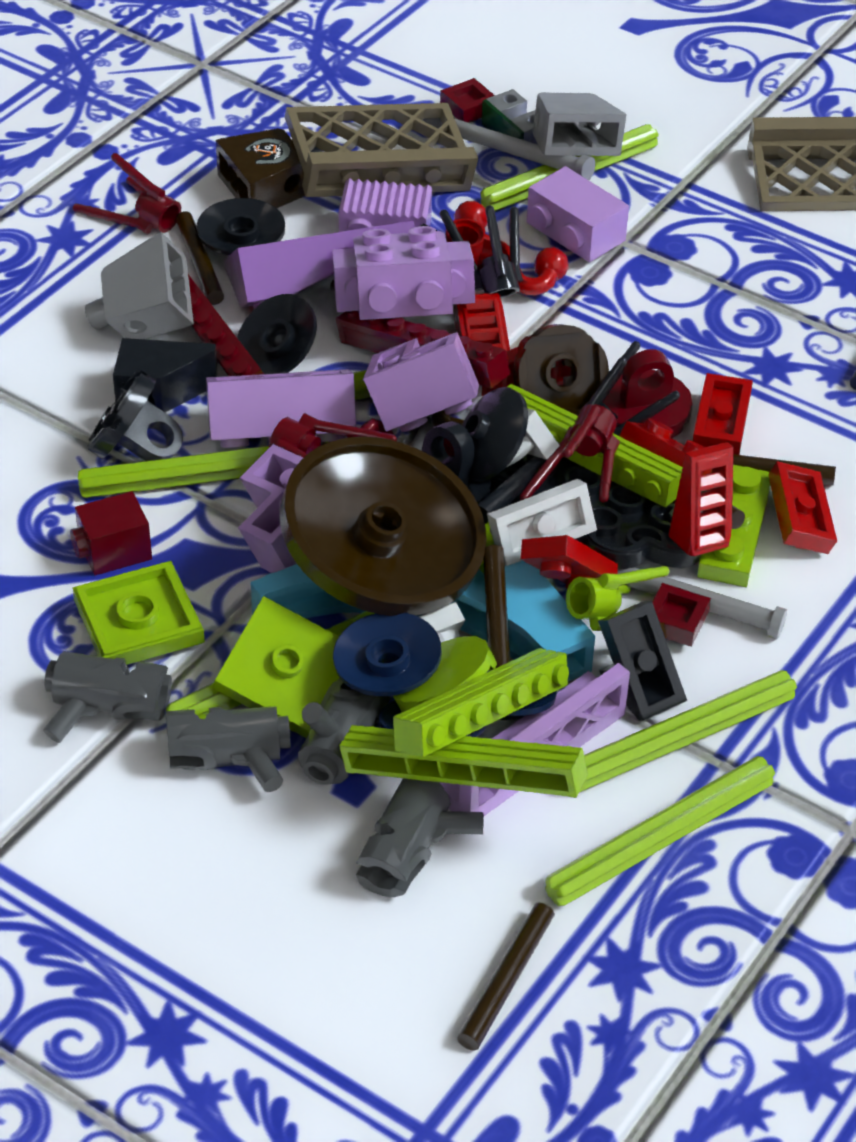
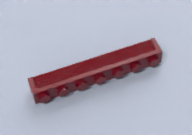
(214, 330)
(382, 334)

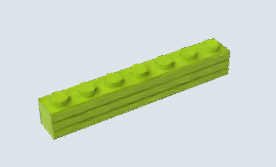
(633, 465)
(479, 702)
(469, 762)

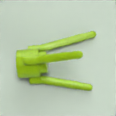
(602, 596)

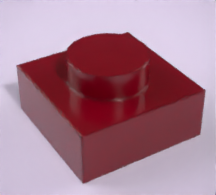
(466, 99)
(680, 613)

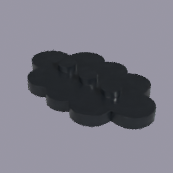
(626, 525)

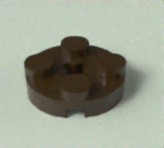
(576, 349)

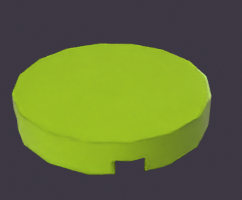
(460, 662)

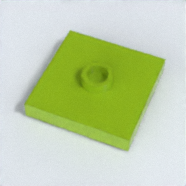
(139, 614)
(280, 664)

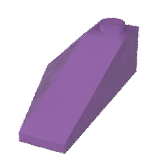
(290, 265)

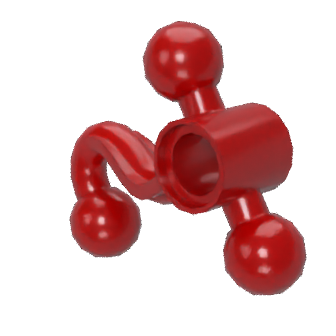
(549, 263)

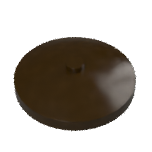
(382, 526)

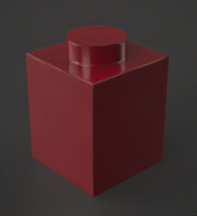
(112, 533)

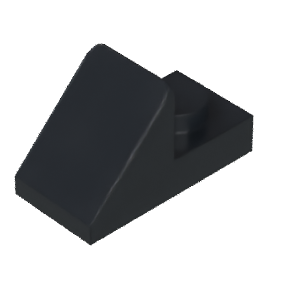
(640, 647)

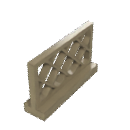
(797, 141)
(420, 163)

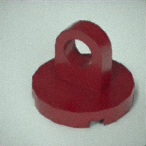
(643, 386)

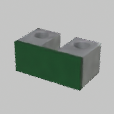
(509, 115)

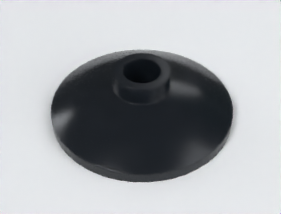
(240, 224)
(279, 333)
(497, 431)

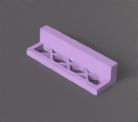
(575, 718)

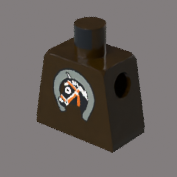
(261, 166)

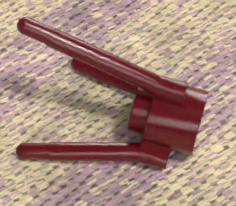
(152, 205)
(588, 436)
(302, 439)

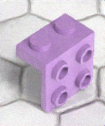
(403, 273)

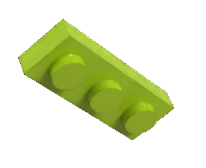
(735, 562)

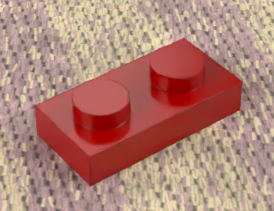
(723, 411)
(656, 439)
(802, 508)
(565, 558)

